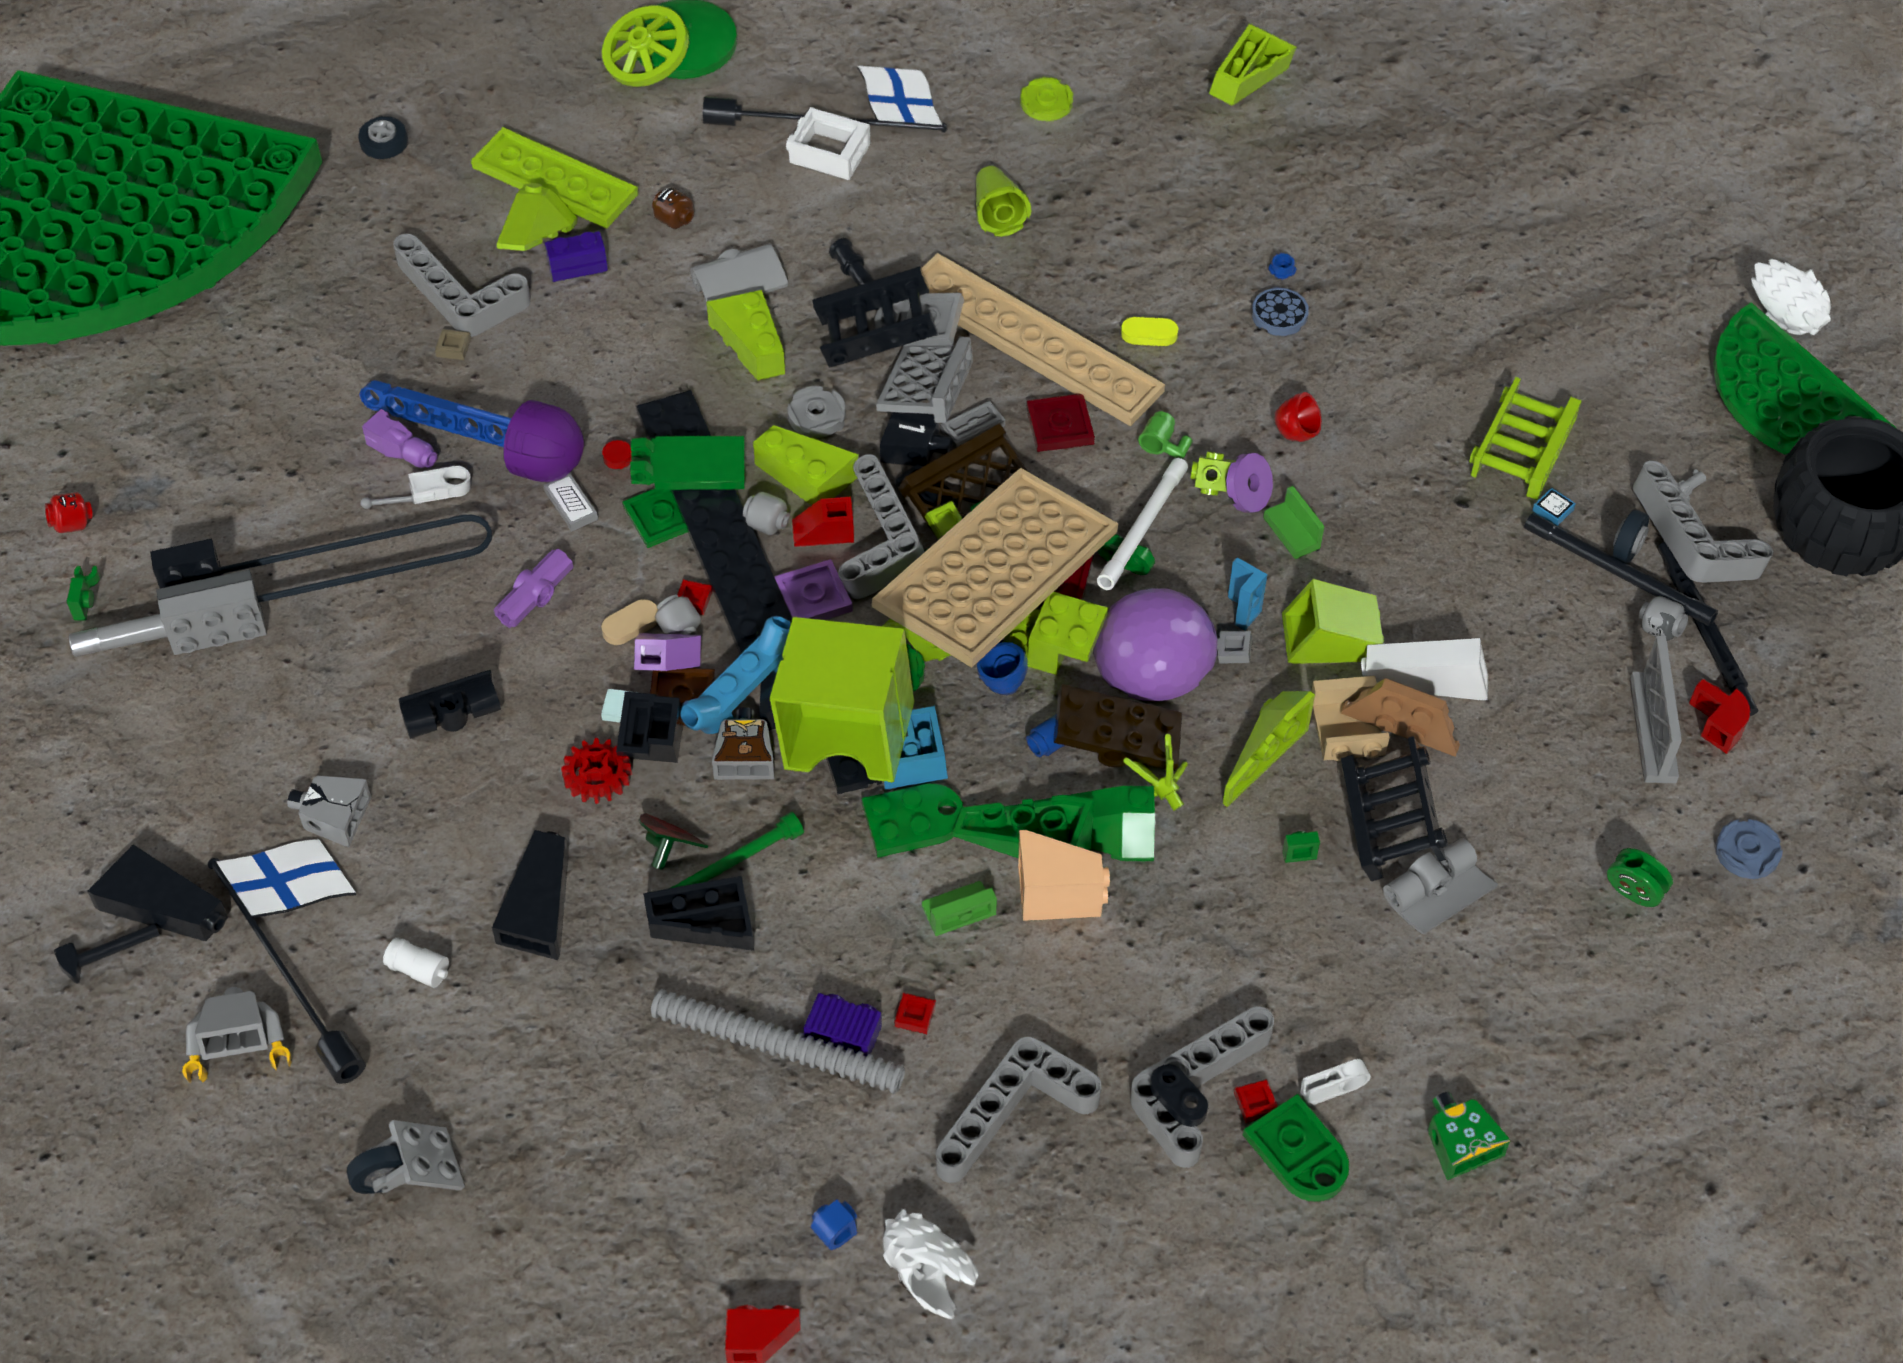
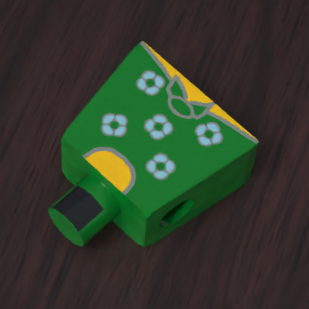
(1464, 1136)

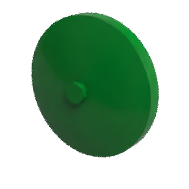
(710, 38)

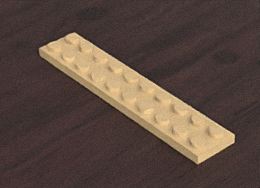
(1045, 343)

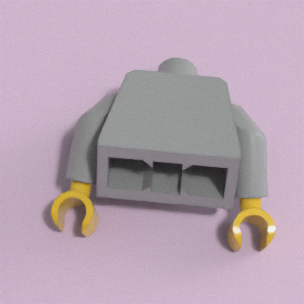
(231, 1027)

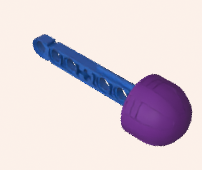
(537, 441)

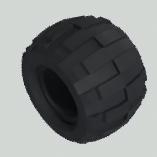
(1849, 459)

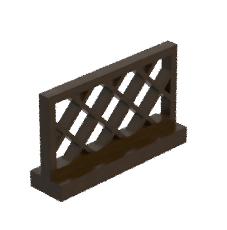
(955, 461)

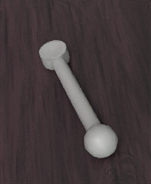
(367, 502)

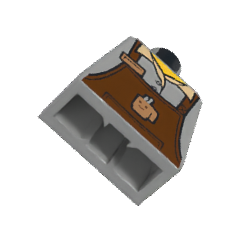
(743, 749)

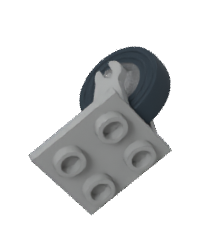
(410, 1156)

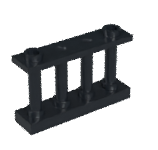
(868, 297)
(1363, 802)

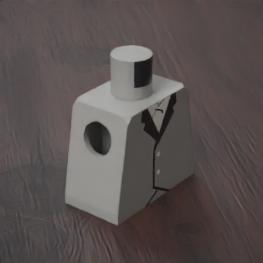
(332, 807)

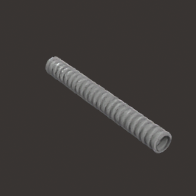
(777, 1041)

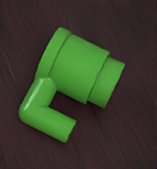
(1158, 433)

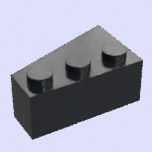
(702, 914)

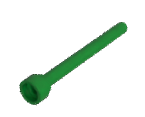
(787, 828)

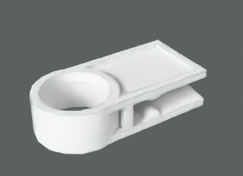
(433, 484)
(1334, 1082)

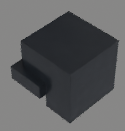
(650, 727)

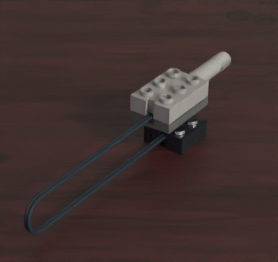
(214, 609)

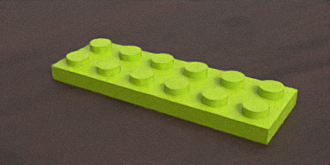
(579, 186)

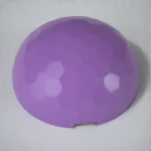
(1156, 645)

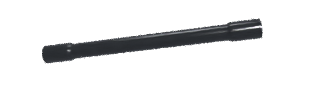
(1550, 532)

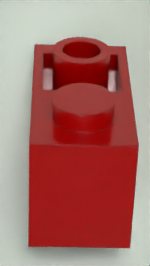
(825, 523)
(758, 1334)

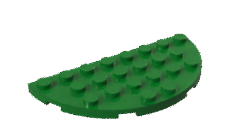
(1777, 384)

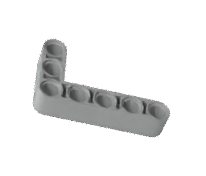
(463, 311)
(1687, 537)
(884, 562)
(1220, 1058)
(1006, 1098)

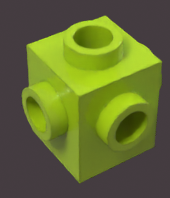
(1208, 484)

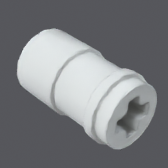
(416, 962)

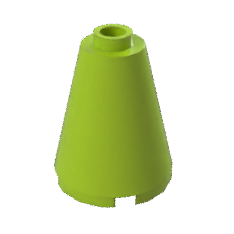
(1000, 203)

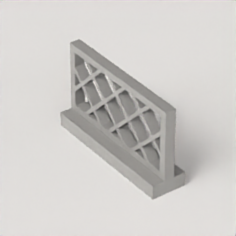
(947, 381)
(1657, 716)

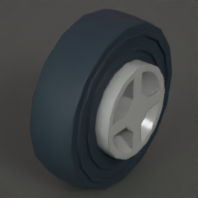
(383, 137)
(1631, 536)

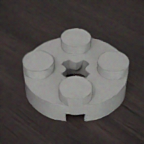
(816, 425)

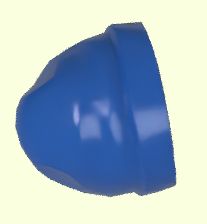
(1003, 668)

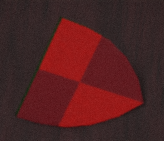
(662, 836)

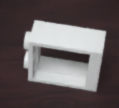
(833, 126)

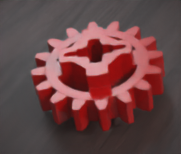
(596, 771)

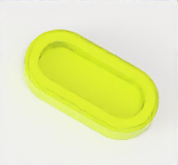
(1149, 331)

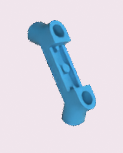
(738, 679)

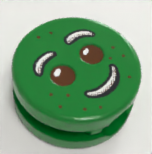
(1639, 877)

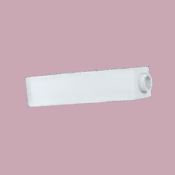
(1432, 667)

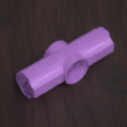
(533, 588)

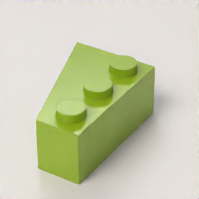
(1251, 64)
(750, 332)
(804, 464)

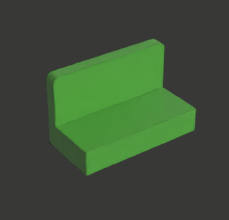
(1295, 524)
(960, 907)

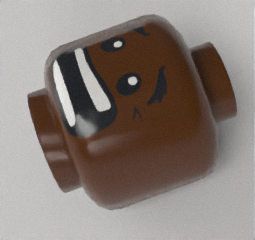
(673, 208)

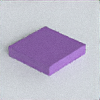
(814, 592)

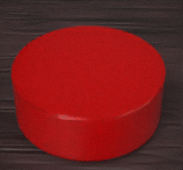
(617, 454)

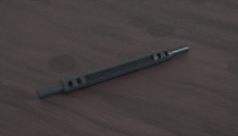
(1713, 638)

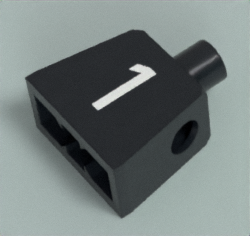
(912, 439)

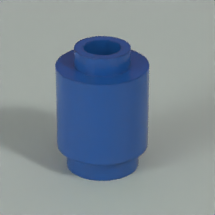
(1042, 738)

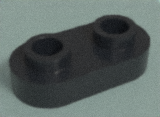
(1176, 1094)

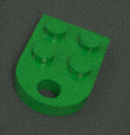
(910, 818)
(1298, 1149)

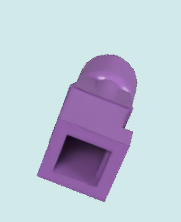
(397, 441)

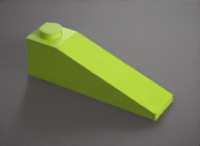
(534, 216)
(1276, 730)

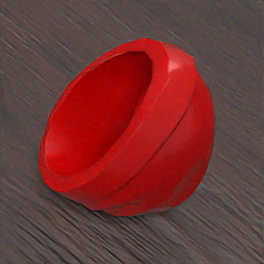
(1299, 418)

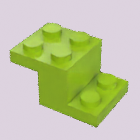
(1059, 630)

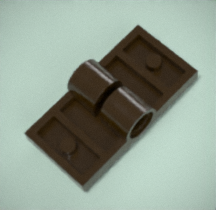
(1116, 727)

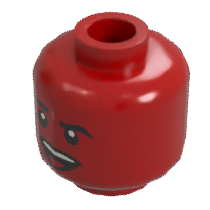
(68, 512)

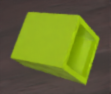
(1331, 624)

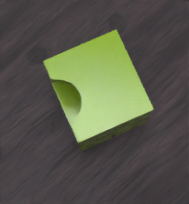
(843, 695)

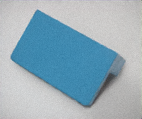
(1247, 590)

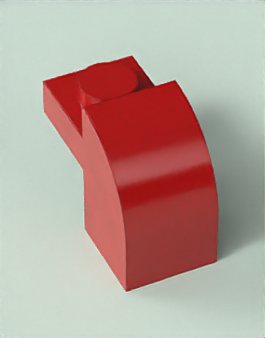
(1726, 714)

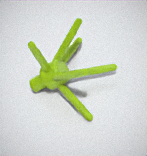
(1167, 785)

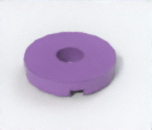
(1261, 482)

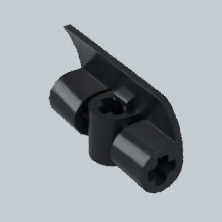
(449, 704)

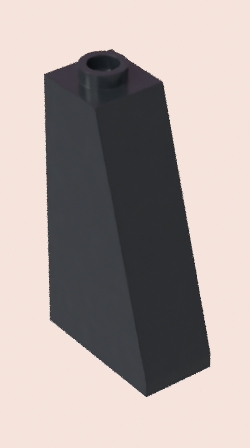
(153, 893)
(536, 899)

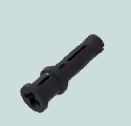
(851, 263)

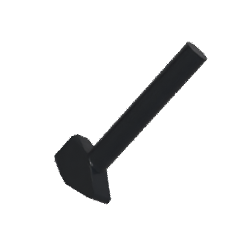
(71, 961)

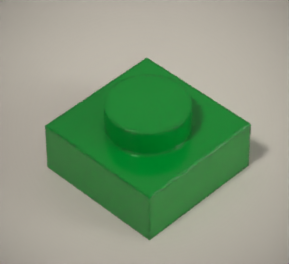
(1301, 846)

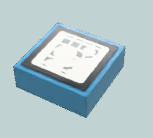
(1553, 507)

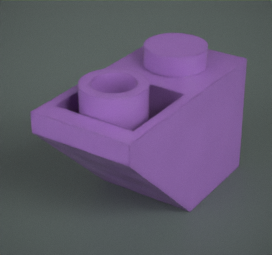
(667, 651)

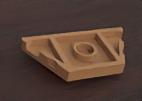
(1406, 714)

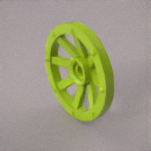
(643, 43)

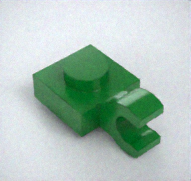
(79, 595)

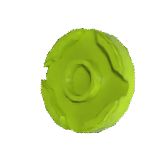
(1046, 99)

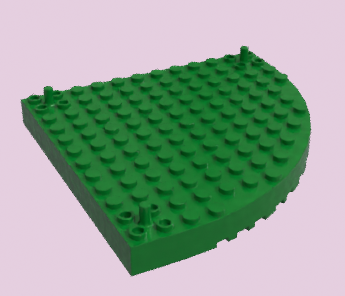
(128, 204)

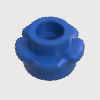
(1282, 266)

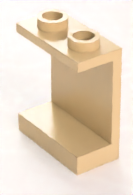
(1339, 733)

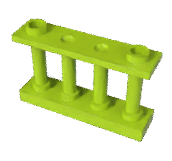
(1544, 456)

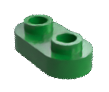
(1140, 561)

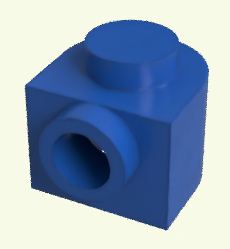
(834, 1224)

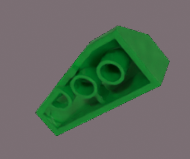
(1123, 821)
(998, 825)

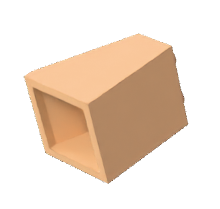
(1059, 879)

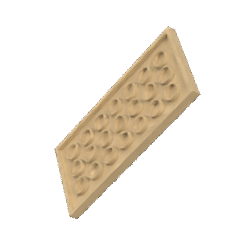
(994, 567)

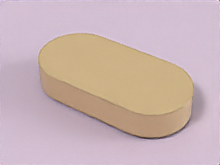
(629, 622)

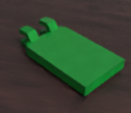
(689, 462)

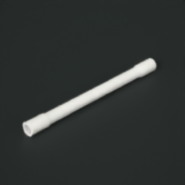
(1115, 566)

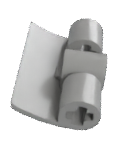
(740, 273)
(1438, 889)

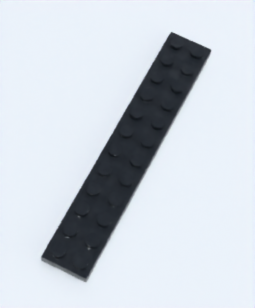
(719, 531)

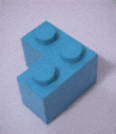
(922, 751)

